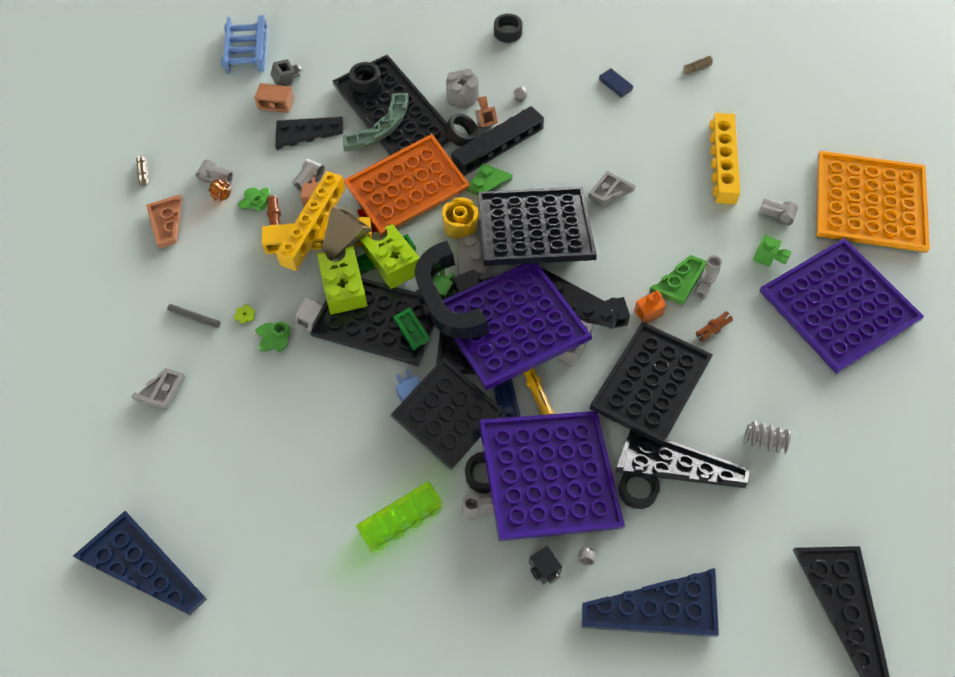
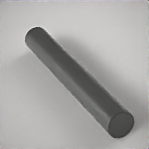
(193, 315)

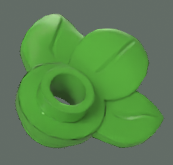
(255, 199)
(272, 337)

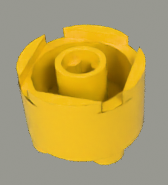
(460, 218)

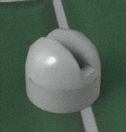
(520, 93)
(586, 556)

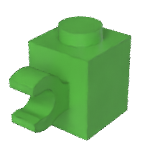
(769, 251)
(444, 284)

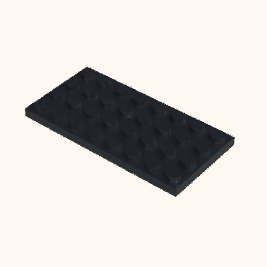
(420, 118)

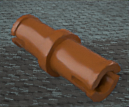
(273, 210)
(714, 326)

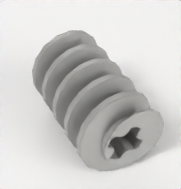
(767, 436)

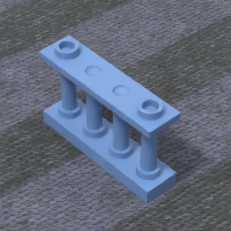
(258, 48)

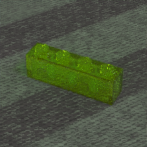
(400, 516)

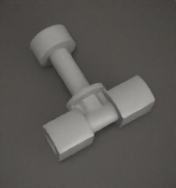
(709, 276)

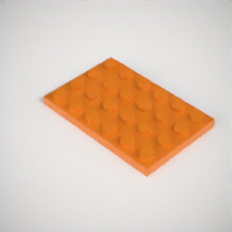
(406, 184)

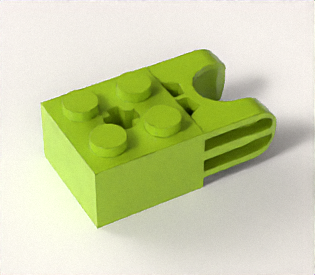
(391, 257)
(342, 282)

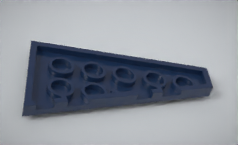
(135, 559)
(666, 607)

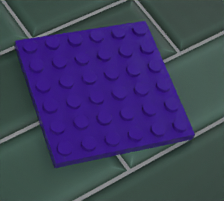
(841, 305)
(525, 324)
(549, 475)

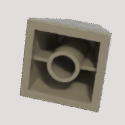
(341, 232)

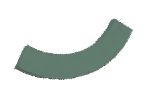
(380, 129)

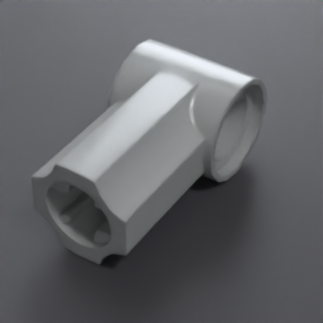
(309, 169)
(210, 171)
(783, 212)
(482, 503)

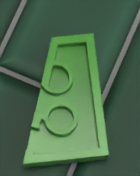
(681, 281)

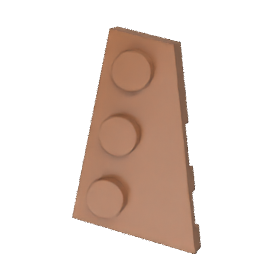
(165, 220)

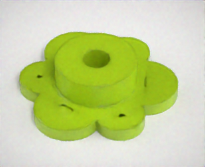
(244, 314)

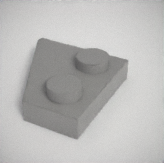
(610, 188)
(161, 389)

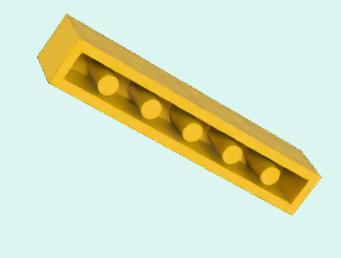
(275, 234)

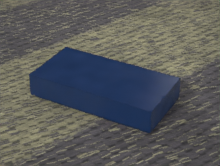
(616, 82)

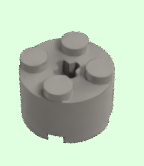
(462, 88)

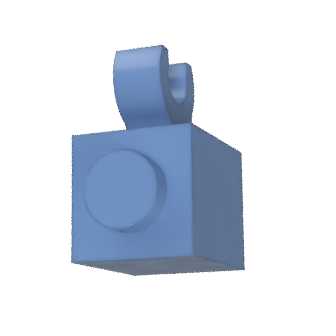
(406, 385)

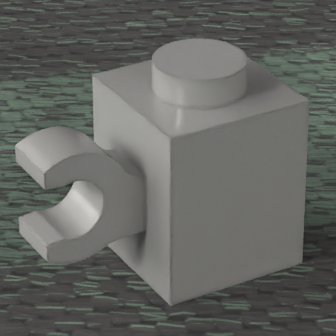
(308, 314)

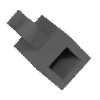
(283, 72)

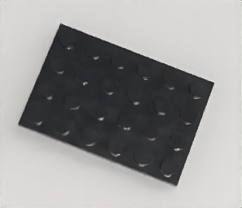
(373, 326)
(651, 383)

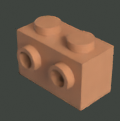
(274, 98)

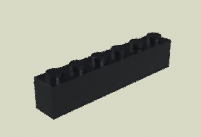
(497, 140)

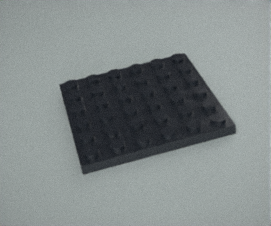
(535, 226)

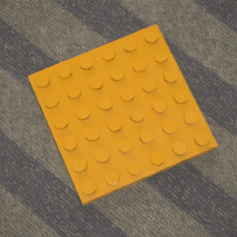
(872, 201)

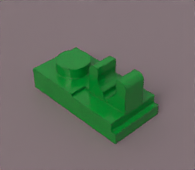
(411, 328)

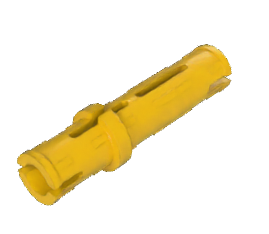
(534, 383)

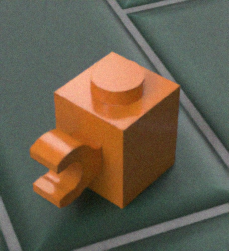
(650, 307)

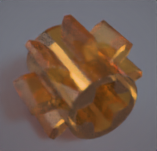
(219, 190)

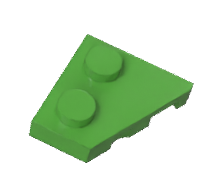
(488, 179)

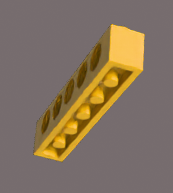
(725, 158)
(311, 221)

